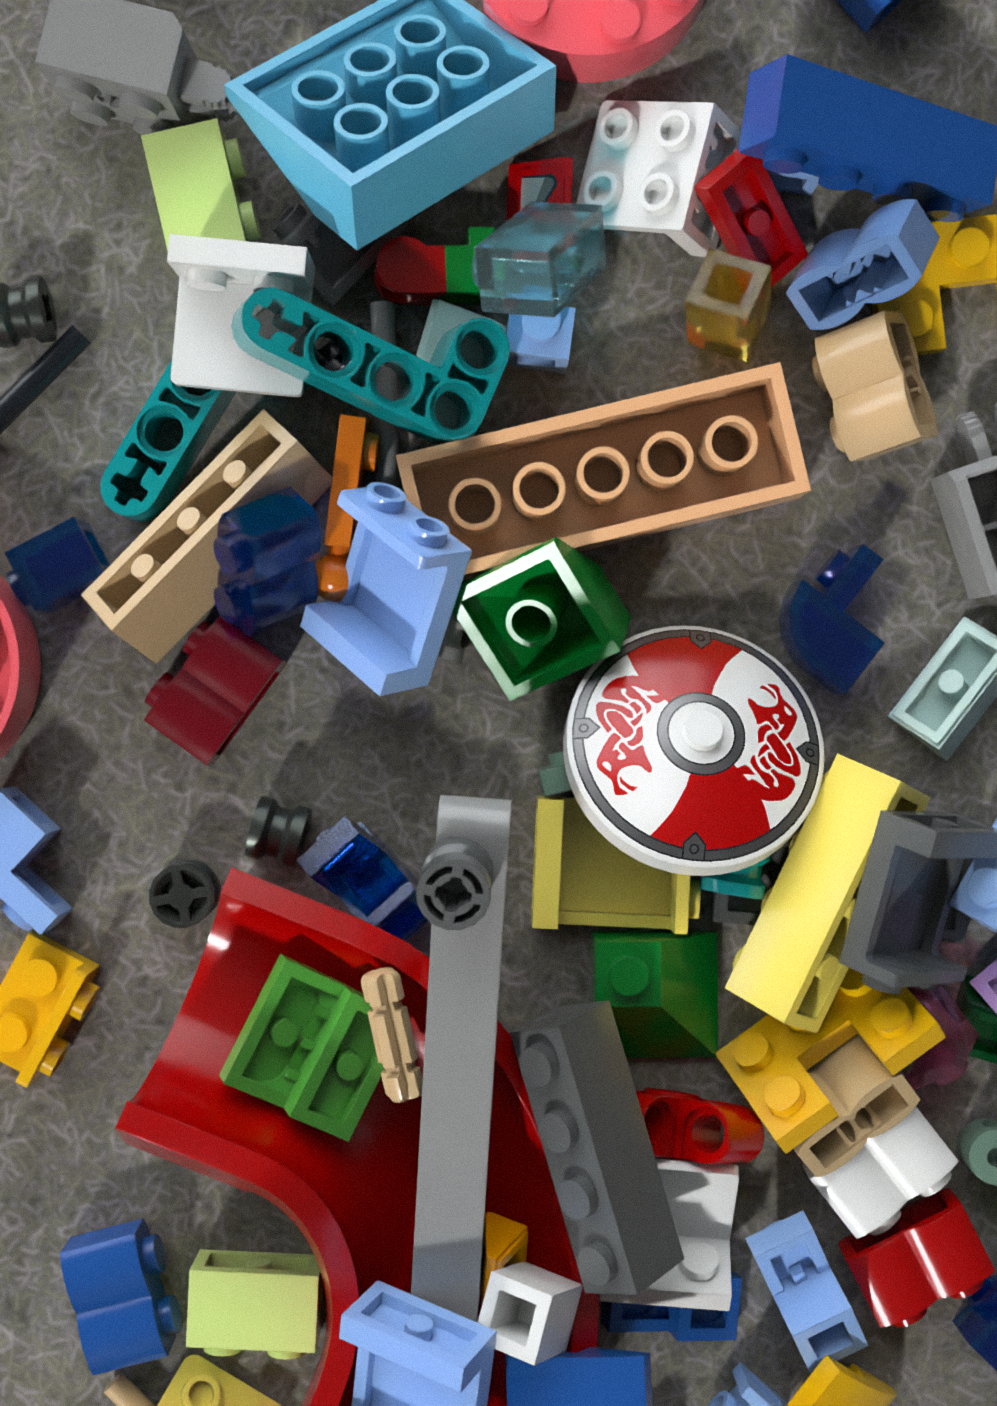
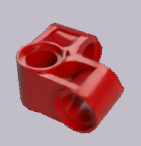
(689, 1128)

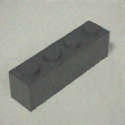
(597, 1148)

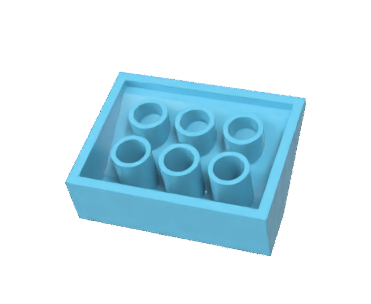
(396, 110)

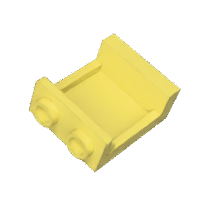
(593, 883)

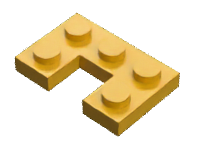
(961, 259)
(773, 1057)

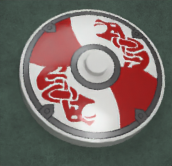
(693, 750)

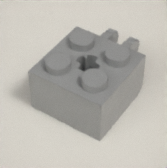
(128, 66)
(970, 508)

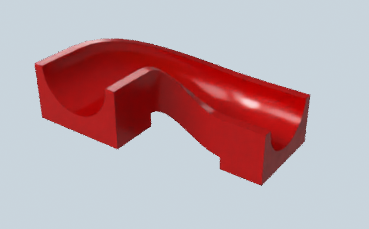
(342, 1195)

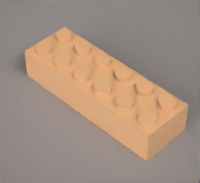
(615, 469)

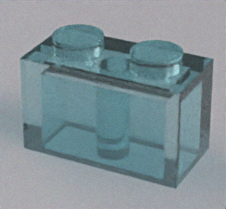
(540, 259)

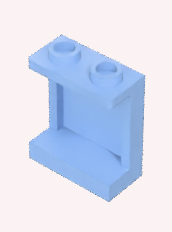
(398, 595)
(416, 1352)

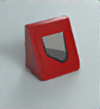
(539, 182)

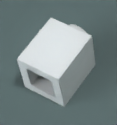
(530, 1311)

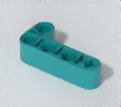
(364, 354)
(165, 404)

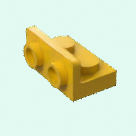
(37, 1003)

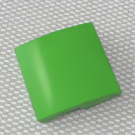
(307, 1049)

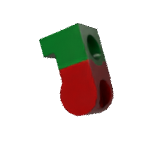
(418, 273)

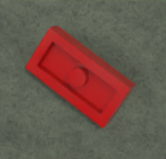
(751, 214)

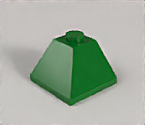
(541, 616)
(659, 990)

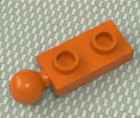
(354, 455)

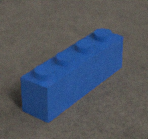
(868, 139)

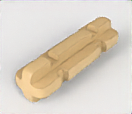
(392, 1034)

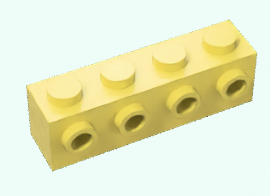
(798, 939)

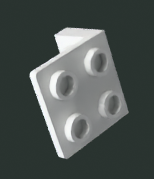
(647, 166)
(212, 286)
(703, 1212)

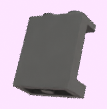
(907, 898)

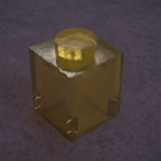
(728, 304)

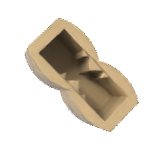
(874, 386)
(865, 1099)

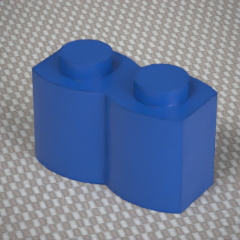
(120, 1296)

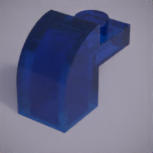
(820, 632)
(366, 877)

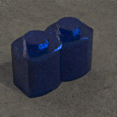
(267, 561)

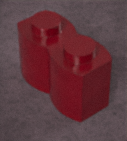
(213, 689)

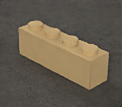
(171, 568)

